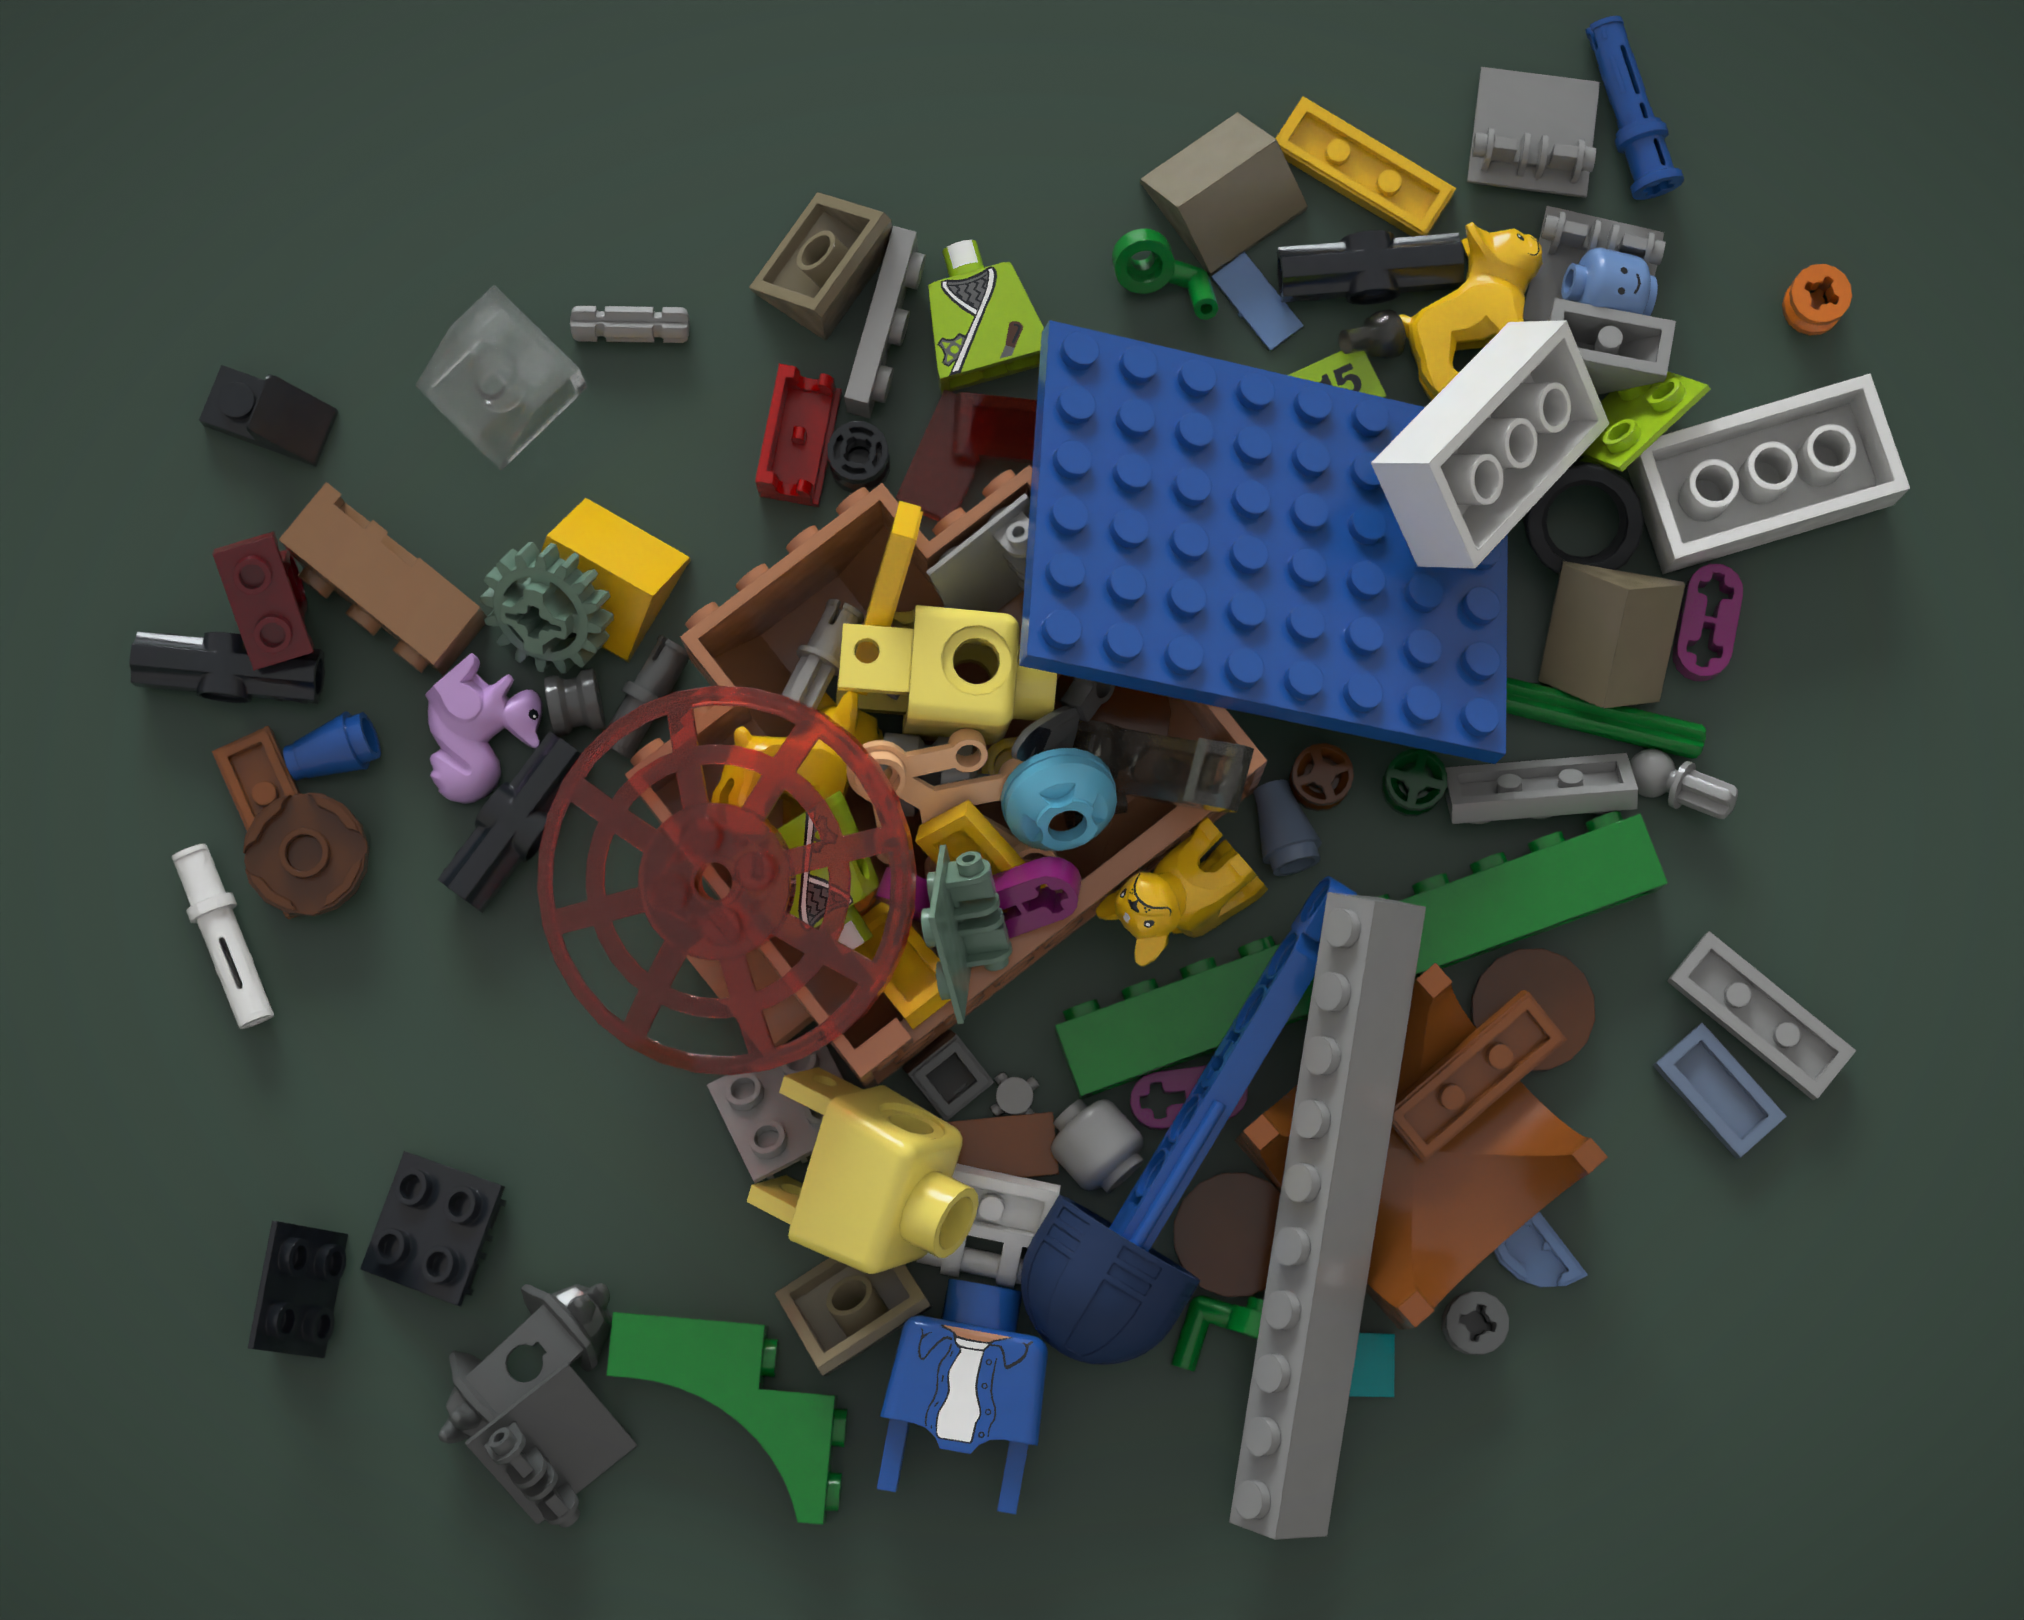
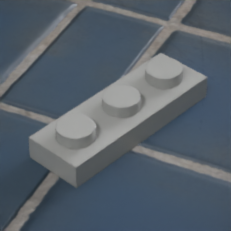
(885, 323)
(1540, 788)
(1761, 1016)

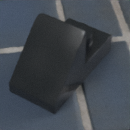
(269, 414)

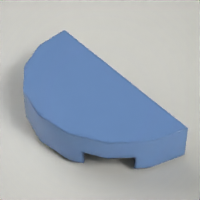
(1539, 1256)

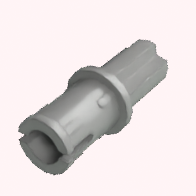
(821, 655)

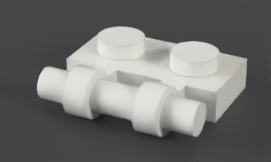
(1008, 1213)

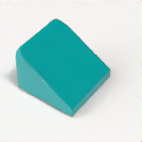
(1374, 1366)

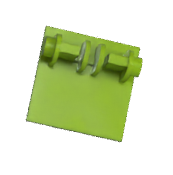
(1640, 417)

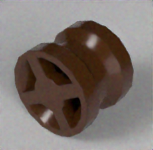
(1328, 763)

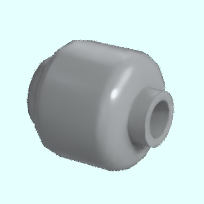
(1097, 1145)

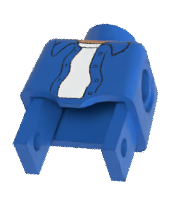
(967, 1382)

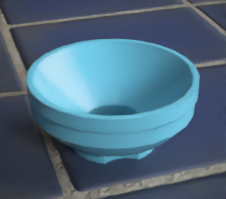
(1055, 784)

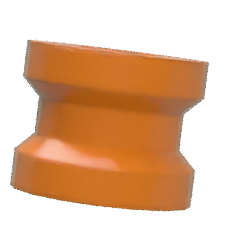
(1807, 310)

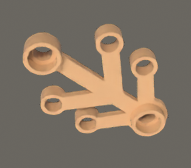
(937, 799)

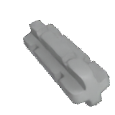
(630, 324)

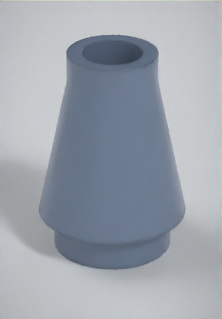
(1285, 831)

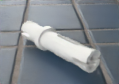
(214, 914)

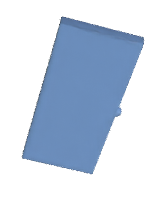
(1257, 301)

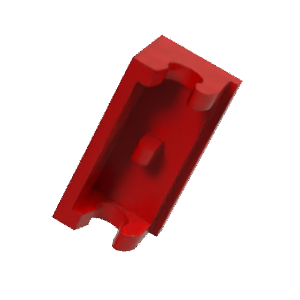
(797, 437)

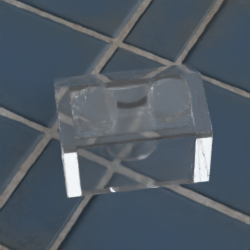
(499, 378)

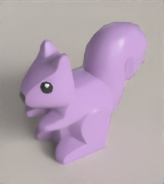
(464, 718)

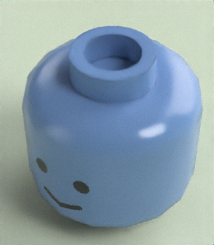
(1611, 281)

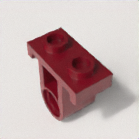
(265, 599)

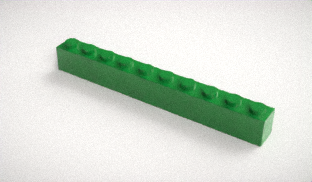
(1461, 921)

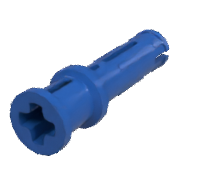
(1640, 133)

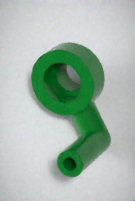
(1159, 269)
(1208, 1311)

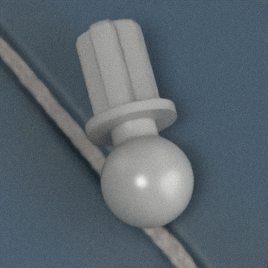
(1657, 774)

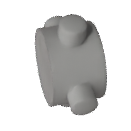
(1014, 1095)

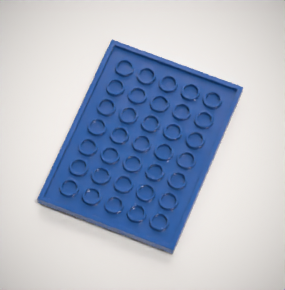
(1239, 555)

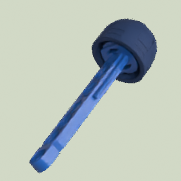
(1100, 1284)

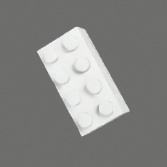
(1491, 444)
(1768, 473)

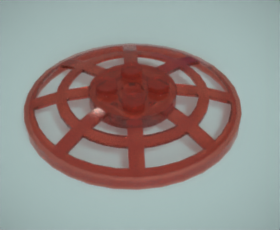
(760, 871)

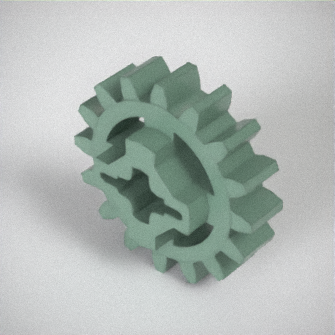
(547, 607)

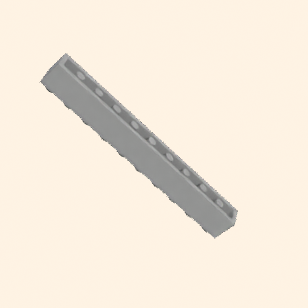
(1327, 1216)

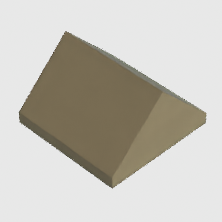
(1226, 191)
(824, 262)
(1610, 635)
(849, 1311)

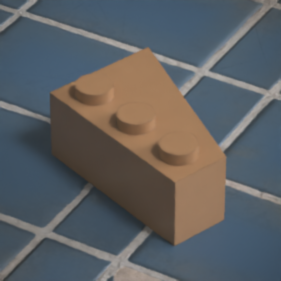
(382, 582)

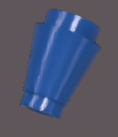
(334, 748)

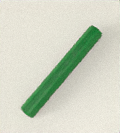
(1615, 723)

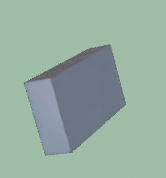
(1719, 1090)

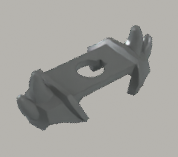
(563, 1323)

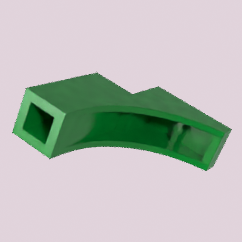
(728, 1369)

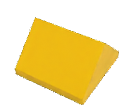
(629, 565)

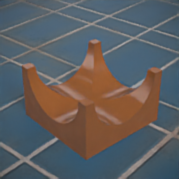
(1468, 1196)

